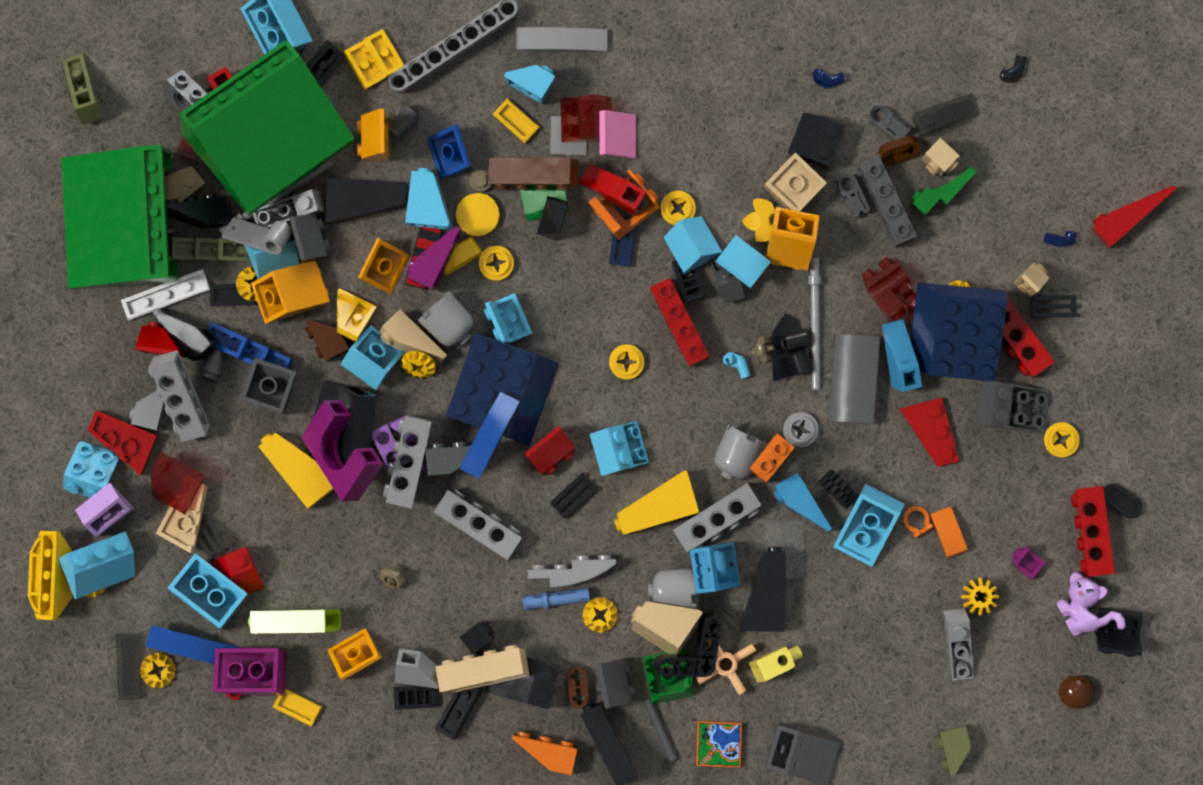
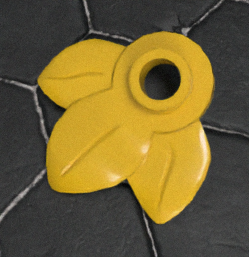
(760, 219)

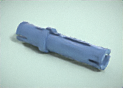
(556, 598)

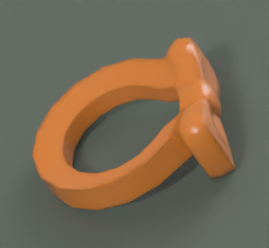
(927, 525)

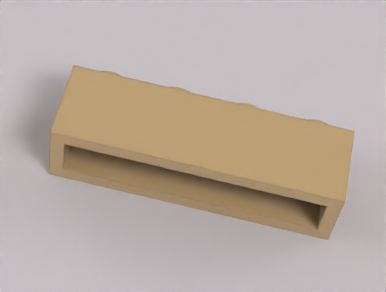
(482, 670)

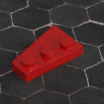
(933, 430)
(124, 439)

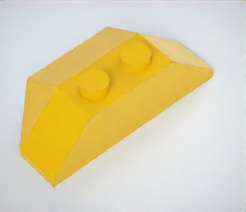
(47, 583)

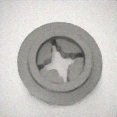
(809, 424)

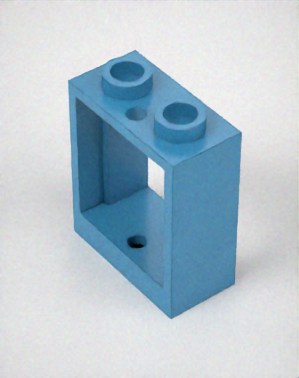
(718, 560)

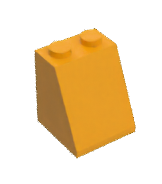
(792, 238)
(290, 291)

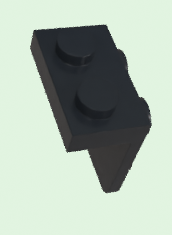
(1125, 641)

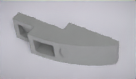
(582, 570)

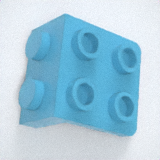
(508, 319)
(89, 469)

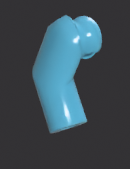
(737, 361)

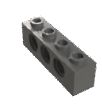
(182, 90)
(887, 202)

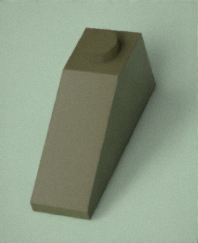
(82, 89)

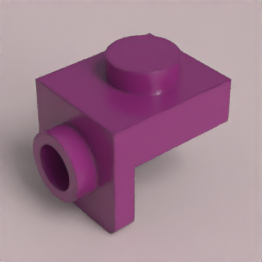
(1027, 561)

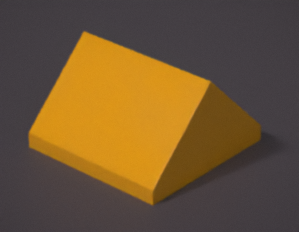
(383, 266)
(354, 654)

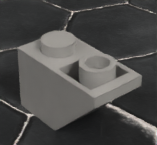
(415, 669)

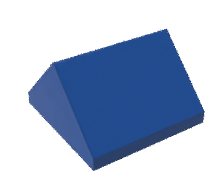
(449, 152)

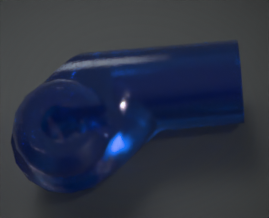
(827, 81)
(1060, 241)

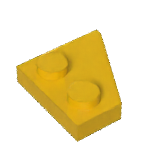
(352, 314)

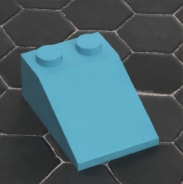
(868, 525)

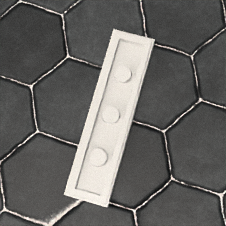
(165, 295)

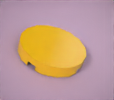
(477, 214)

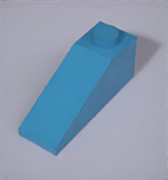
(798, 498)

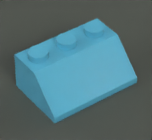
(275, 22)
(99, 565)
(207, 591)

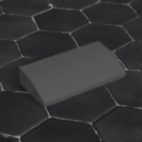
(854, 378)

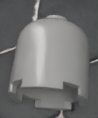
(448, 321)
(737, 453)
(674, 588)

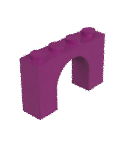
(322, 441)

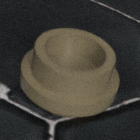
(479, 181)

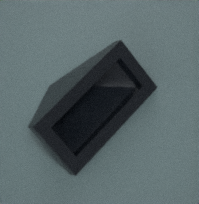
(552, 218)

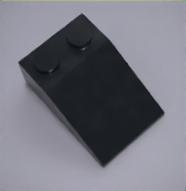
(532, 690)

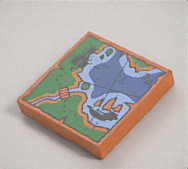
(718, 744)

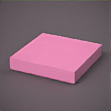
(617, 134)

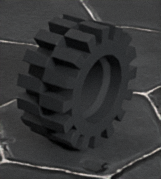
(838, 488)

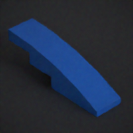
(245, 348)
(489, 435)
(184, 644)

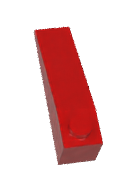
(1120, 221)

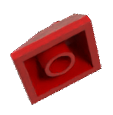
(156, 340)
(240, 569)

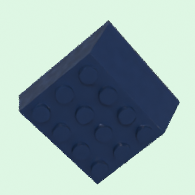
(958, 330)
(504, 369)

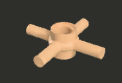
(731, 672)

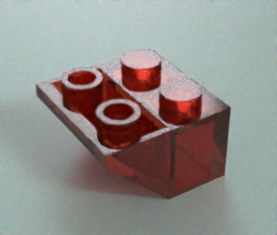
(581, 117)

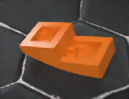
(948, 532)

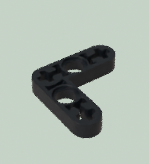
(696, 660)

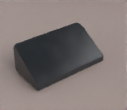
(324, 61)

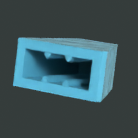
(426, 202)

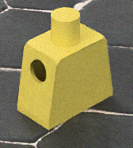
(767, 666)

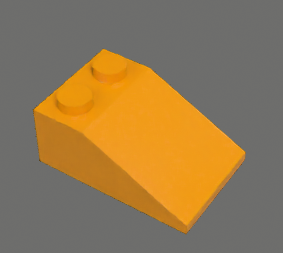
(374, 136)

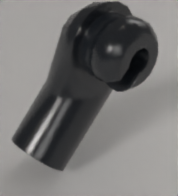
(1014, 72)

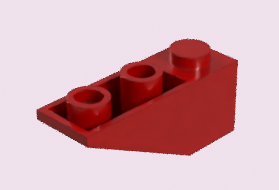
(614, 189)

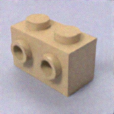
(940, 158)

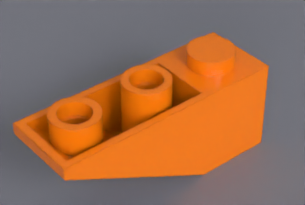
(553, 756)

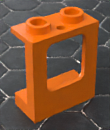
(614, 220)
(777, 450)

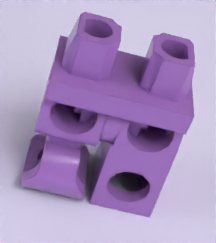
(385, 443)

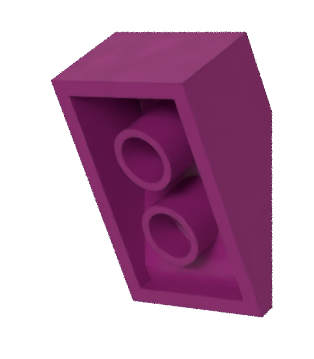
(431, 264)
(250, 671)

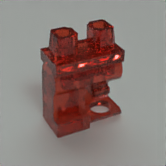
(885, 285)

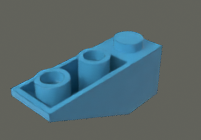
(901, 357)

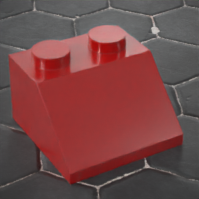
(550, 451)

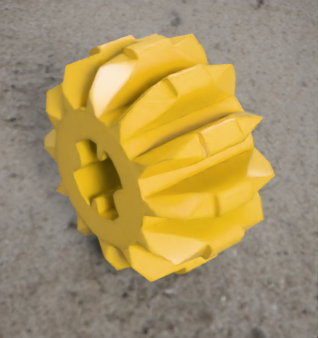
(982, 589)

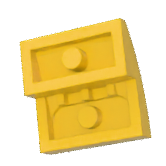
(382, 54)

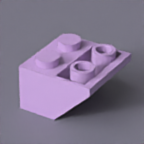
(104, 510)

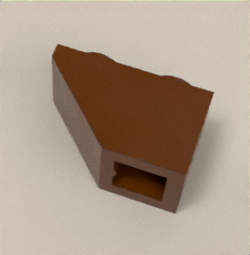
(328, 340)

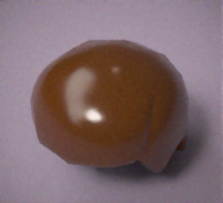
(1076, 692)

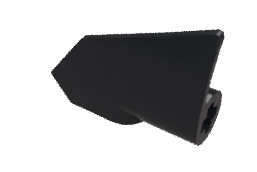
(790, 349)

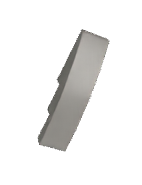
(561, 39)

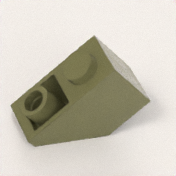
(955, 748)

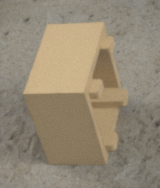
(795, 184)

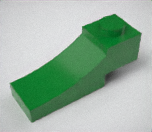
(929, 197)

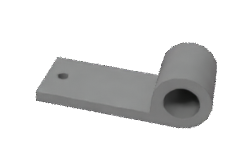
(259, 237)

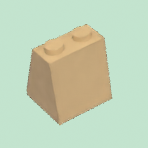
(665, 625)

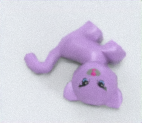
(1083, 595)

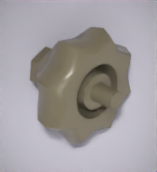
(763, 349)
(392, 577)

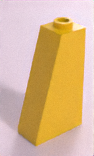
(296, 468)
(663, 504)

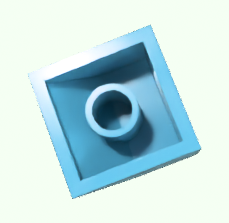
(532, 81)
(371, 358)

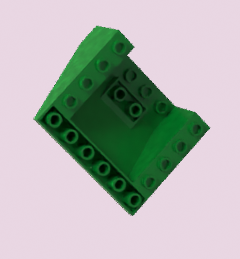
(265, 128)
(117, 218)

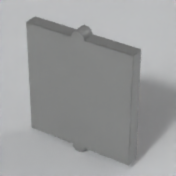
(559, 147)

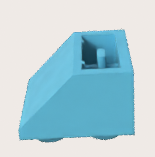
(619, 448)

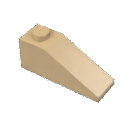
(1032, 279)
(407, 337)

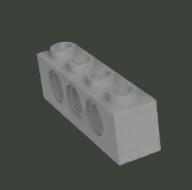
(172, 365)
(405, 496)
(750, 508)
(446, 510)

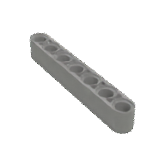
(442, 47)

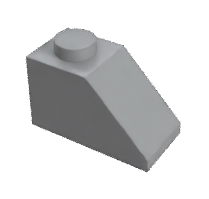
(148, 412)

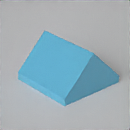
(692, 243)
(743, 261)
(265, 262)

